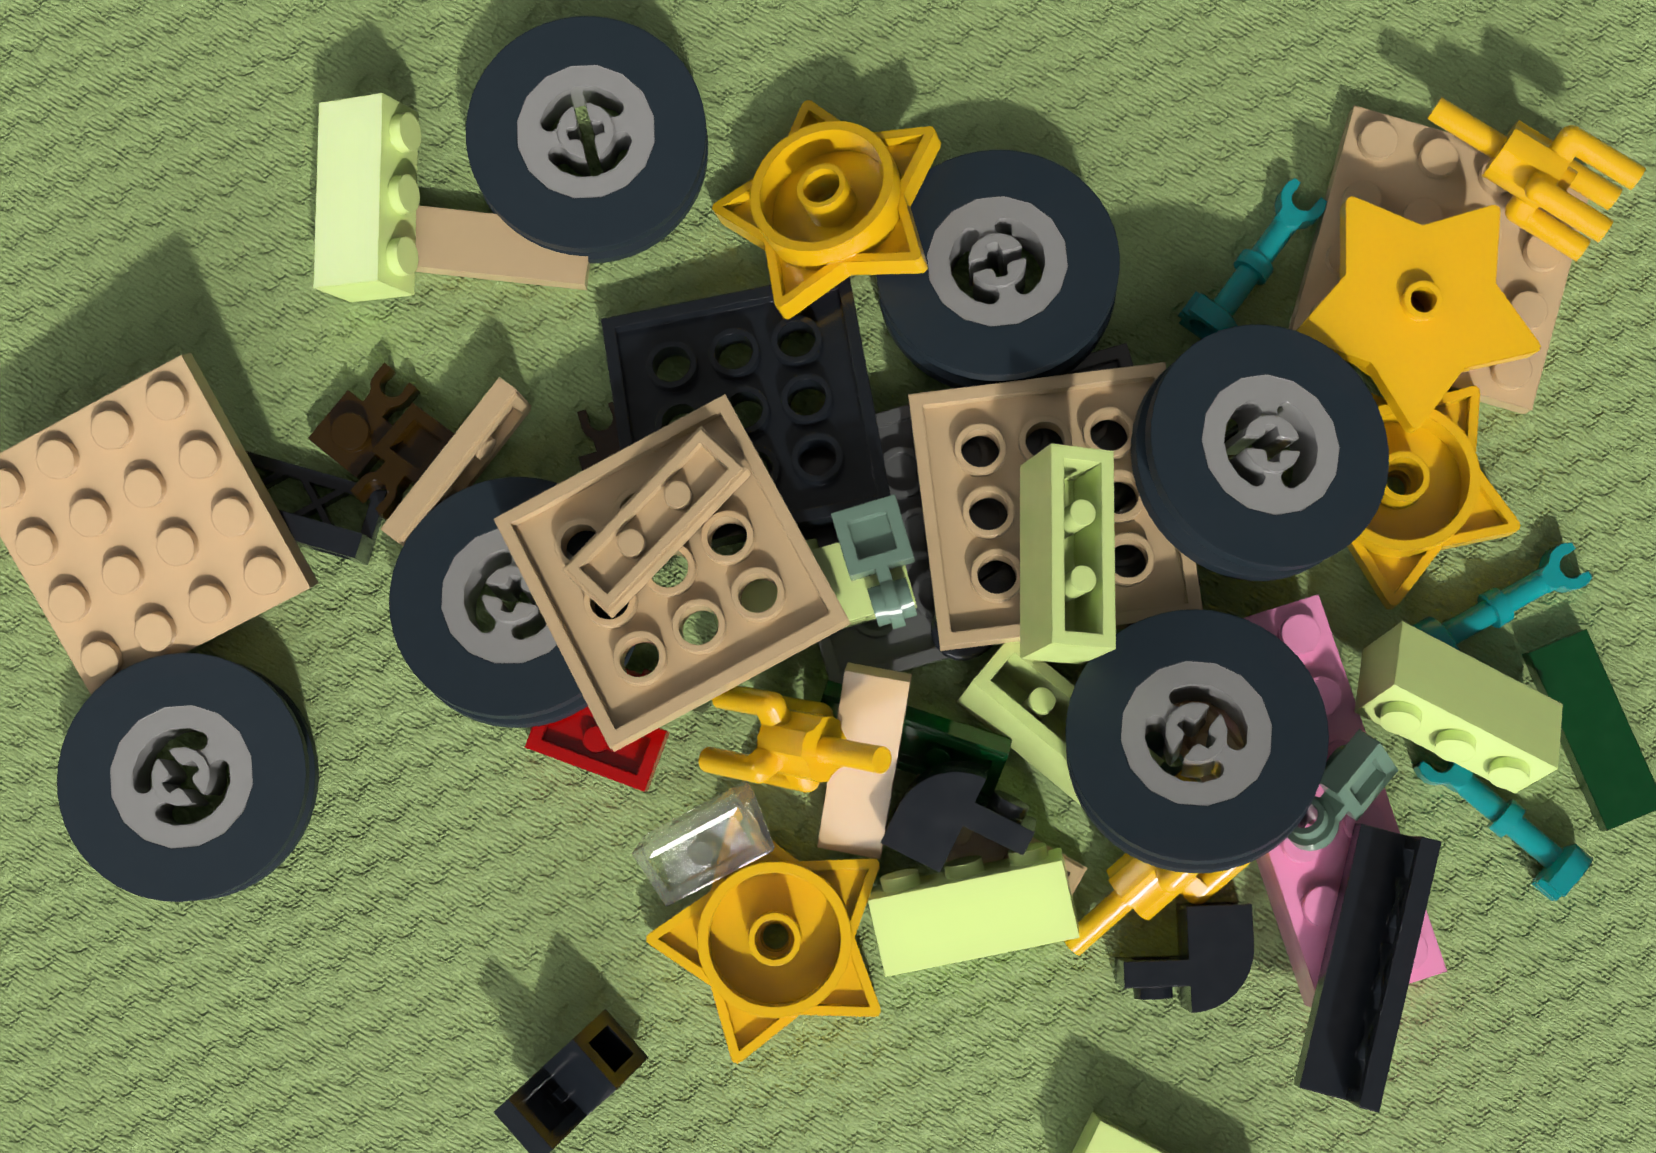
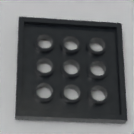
(835, 366)

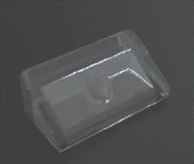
(704, 844)

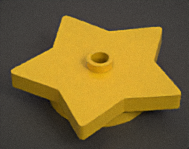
(833, 205)
(1452, 274)
(1443, 501)
(765, 987)

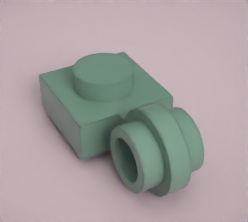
(872, 544)
(1351, 783)

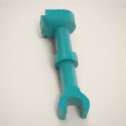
(1252, 267)
(1498, 606)
(1561, 865)

